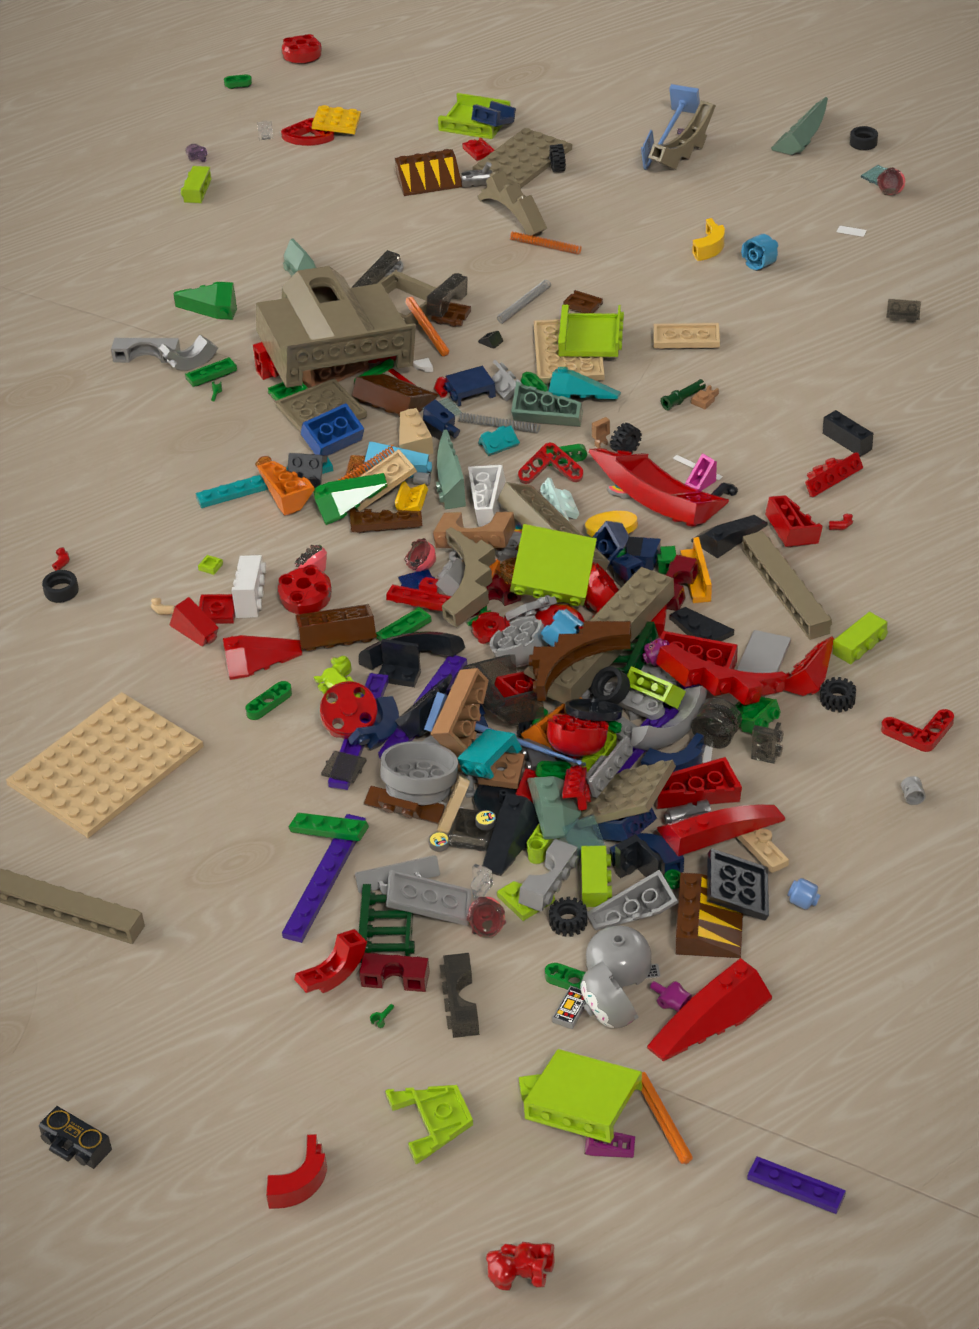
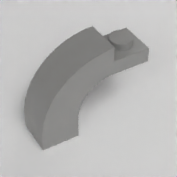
(192, 357)

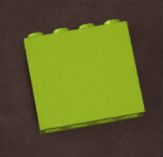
(459, 117)
(590, 333)
(553, 565)
(581, 1095)

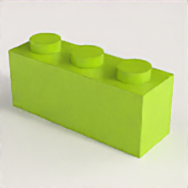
(196, 184)
(860, 638)
(655, 687)
(595, 875)

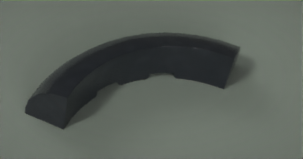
(437, 642)

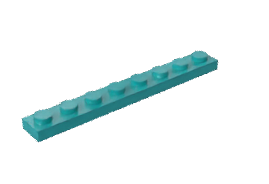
(240, 489)

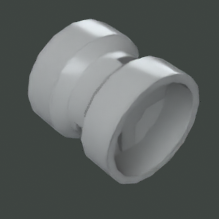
(913, 790)

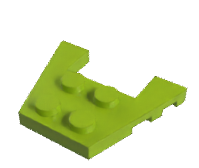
(441, 1111)

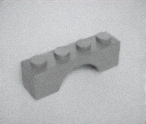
(127, 349)
(539, 889)

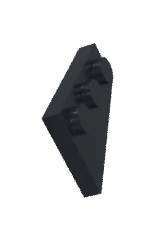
(700, 626)

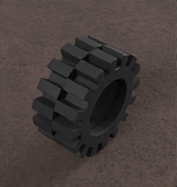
(557, 158)
(626, 438)
(835, 702)
(568, 926)

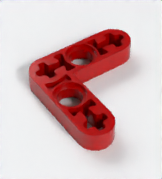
(547, 459)
(895, 728)

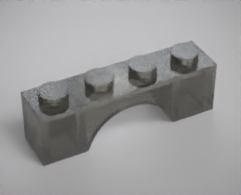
(439, 299)
(463, 1014)

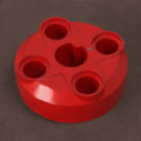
(301, 48)
(304, 590)
(347, 709)

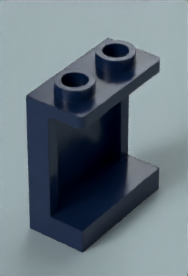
(495, 115)
(469, 383)

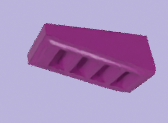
(608, 1150)

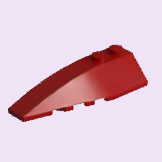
(717, 826)
(719, 1005)

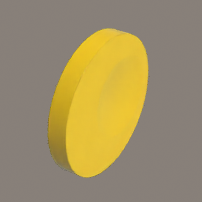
(627, 518)

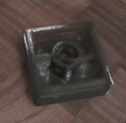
(465, 832)

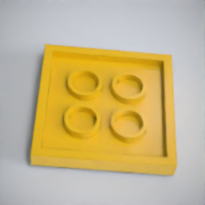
(336, 119)

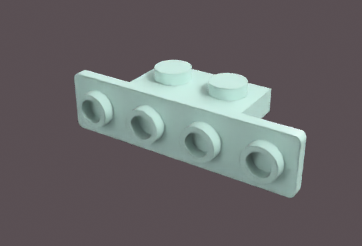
(560, 499)

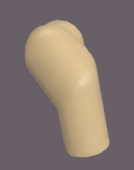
(160, 608)

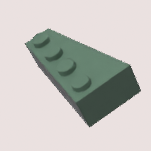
(544, 407)

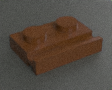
(583, 302)

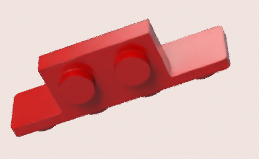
(831, 473)
(576, 786)

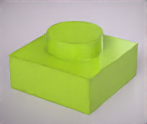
(526, 1084)

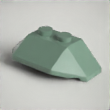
(296, 258)
(551, 808)

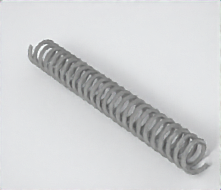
(516, 307)
(503, 420)

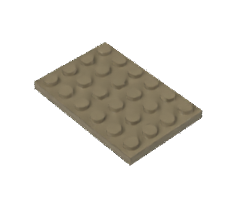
(523, 156)

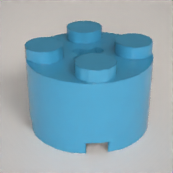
(760, 251)
(564, 623)

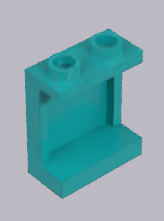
(486, 751)

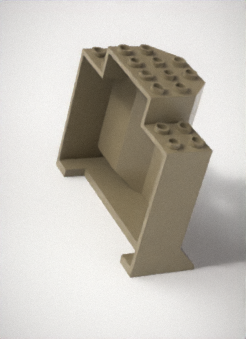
(330, 324)

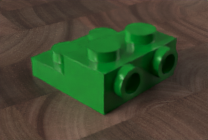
(758, 713)

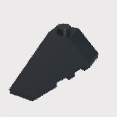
(728, 535)
(415, 718)
(511, 832)

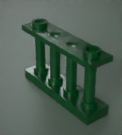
(636, 658)
(367, 930)

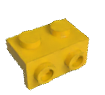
(411, 498)

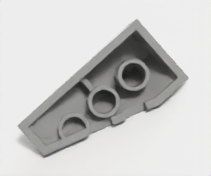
(639, 901)

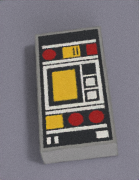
(569, 1008)

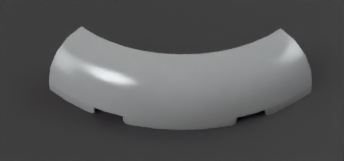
(675, 729)

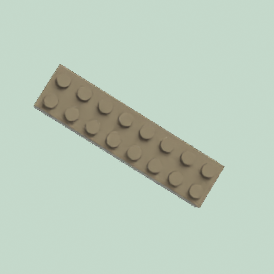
(536, 510)

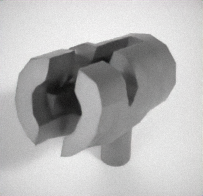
(476, 177)
(683, 811)

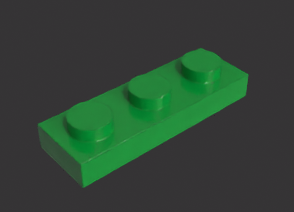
(211, 372)
(407, 624)

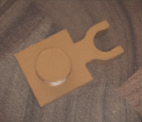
(705, 398)
(600, 430)

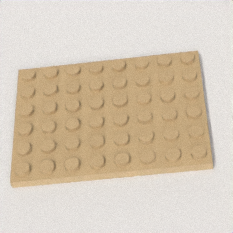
(104, 764)

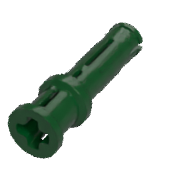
(677, 397)

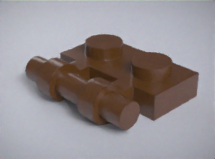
(457, 312)

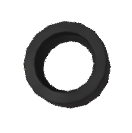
(863, 138)
(60, 577)
(601, 679)

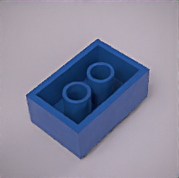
(332, 430)

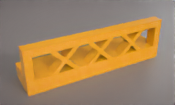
(702, 587)

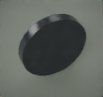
(593, 709)
(491, 797)

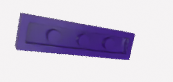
(796, 1185)

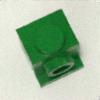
(666, 555)

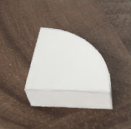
(423, 364)

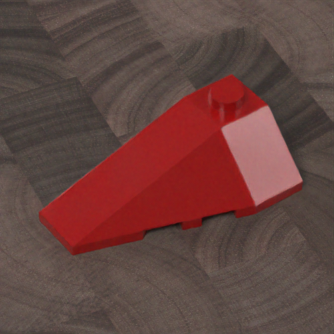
(514, 684)

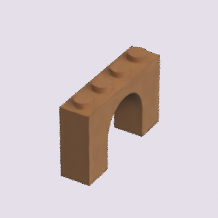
(495, 533)

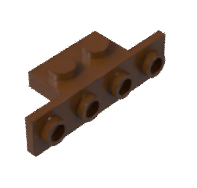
(380, 799)

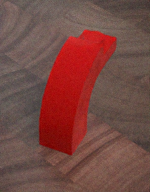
(337, 967)
(301, 1184)

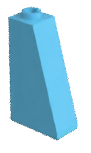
(418, 460)

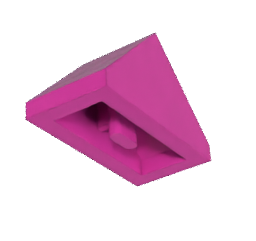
(703, 473)

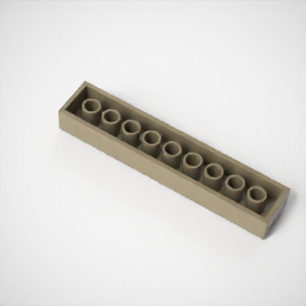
(636, 602)

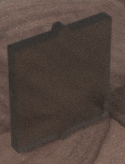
(343, 766)

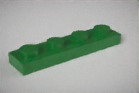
(328, 826)

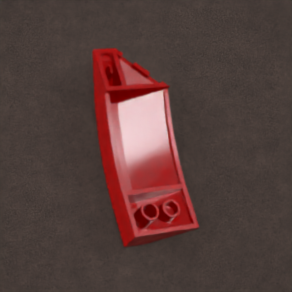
(656, 488)

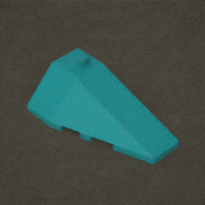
(568, 382)

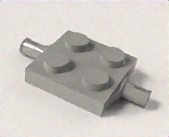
(531, 608)

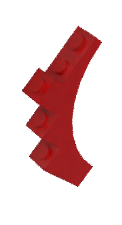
(718, 680)

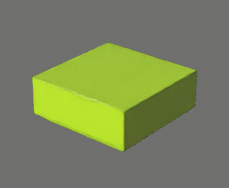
(210, 564)

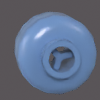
(803, 893)

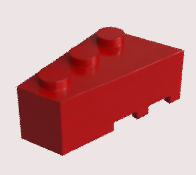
(790, 523)

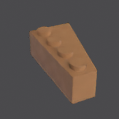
(461, 711)

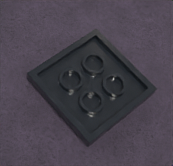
(737, 884)

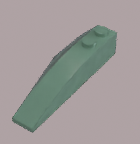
(802, 131)
(450, 476)

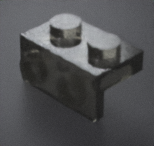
(903, 309)
(766, 743)

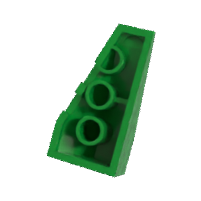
(211, 300)
(341, 495)

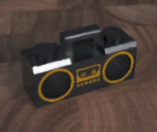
(76, 1136)

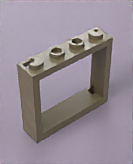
(411, 286)

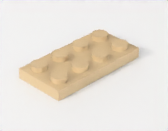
(687, 335)
(396, 469)

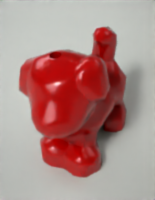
(528, 1262)

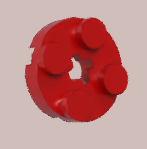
(481, 626)

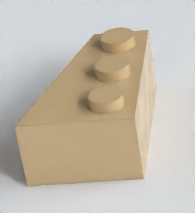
(414, 433)

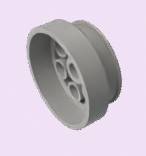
(419, 771)

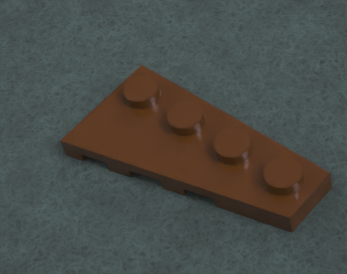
(383, 520)

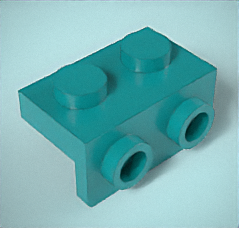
(498, 440)

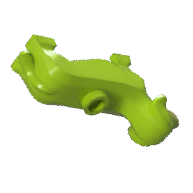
(335, 674)

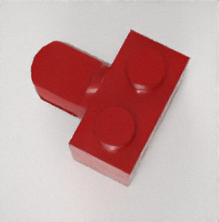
(263, 362)

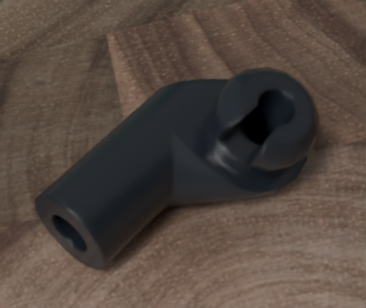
(725, 488)

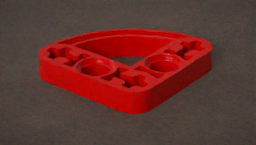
(294, 133)

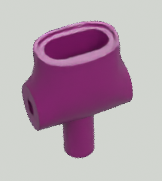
(672, 997)

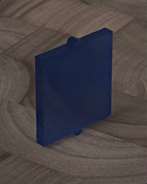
(413, 579)

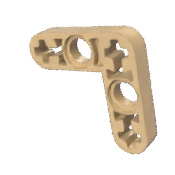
(458, 792)

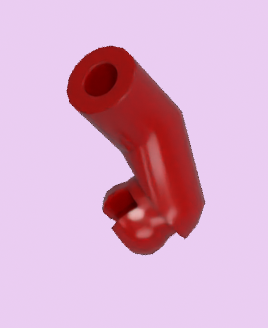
(438, 387)
(843, 524)
(63, 559)

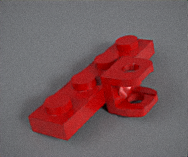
(425, 597)

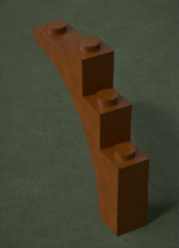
(571, 648)

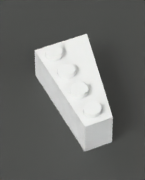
(486, 487)
(249, 586)

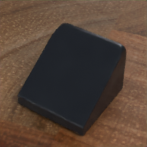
(491, 339)

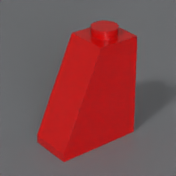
(193, 622)

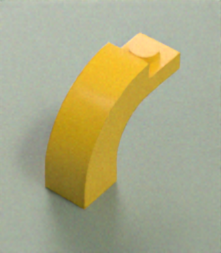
(710, 245)

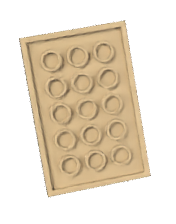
(548, 359)

